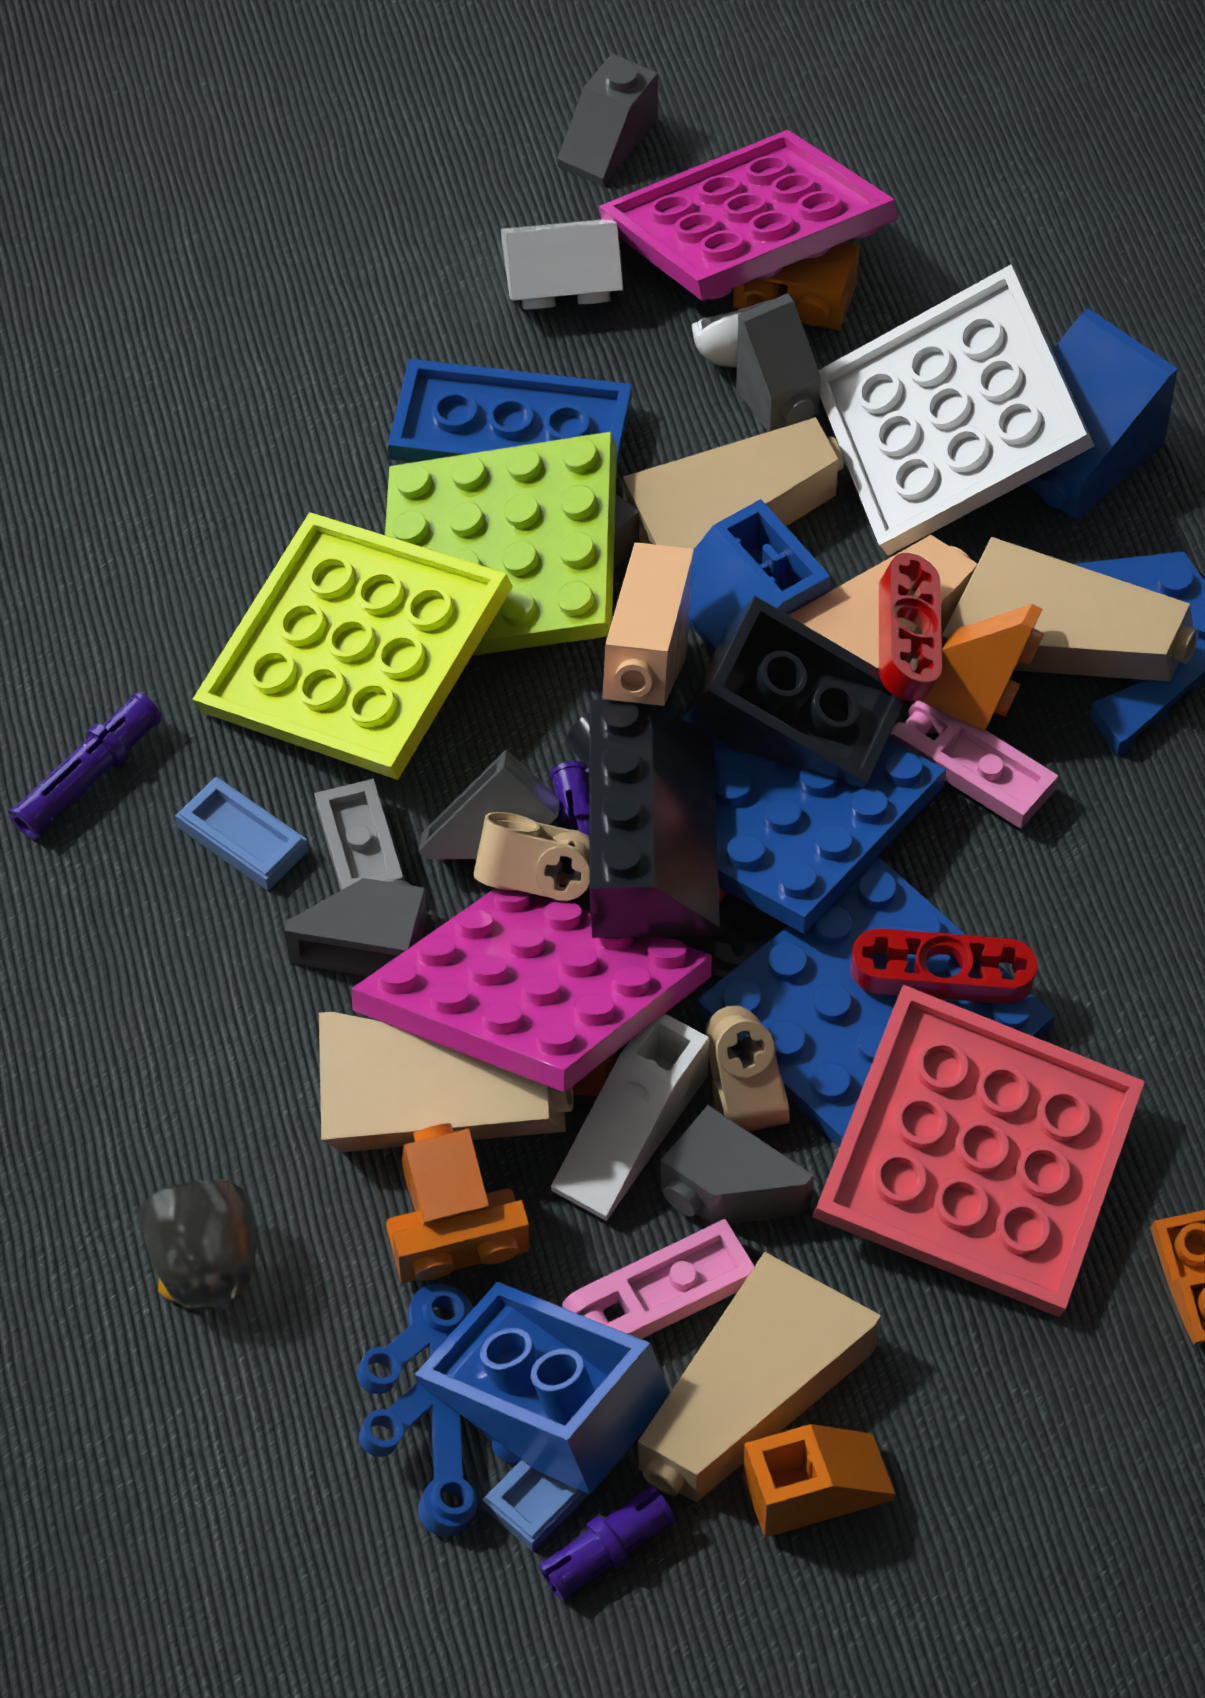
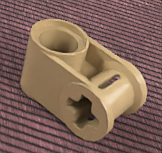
(527, 856)
(745, 1081)

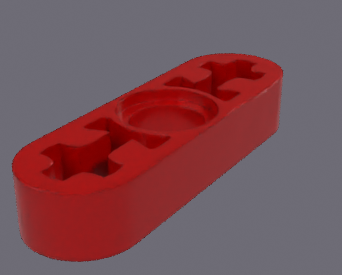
(923, 609)
(990, 951)

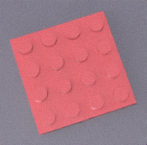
(980, 1150)

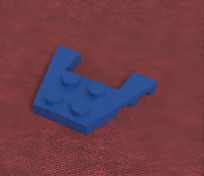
(1133, 709)

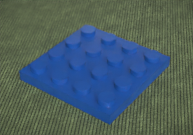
(803, 838)
(817, 1013)

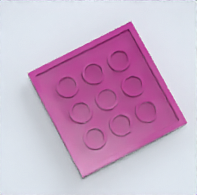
(748, 214)
(531, 986)

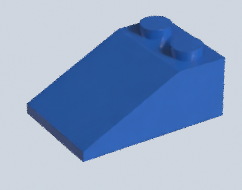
(548, 1384)

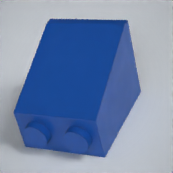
(1124, 403)

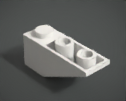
(633, 1114)

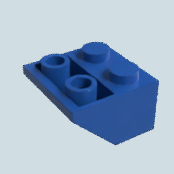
(747, 558)

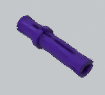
(104, 748)

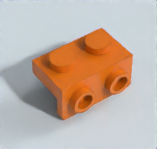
(460, 1241)

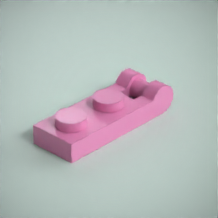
(978, 763)
(668, 1283)

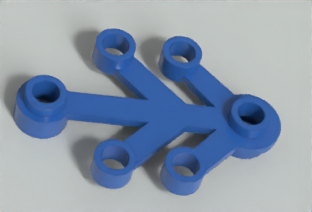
(424, 1332)

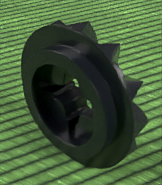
(753, 926)

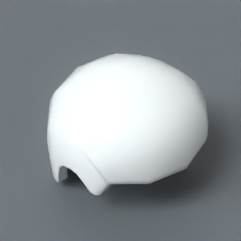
(717, 337)

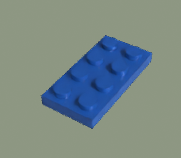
(481, 409)

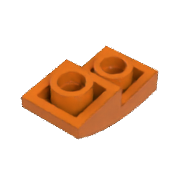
(1182, 1257)

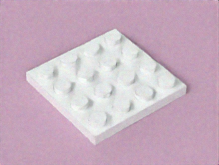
(951, 410)

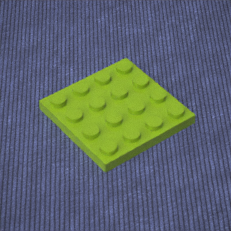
(529, 513)

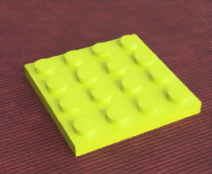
(353, 644)

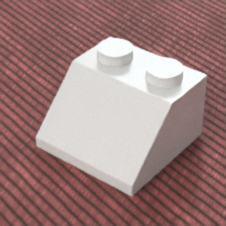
(562, 262)

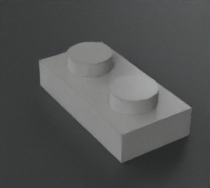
(357, 833)

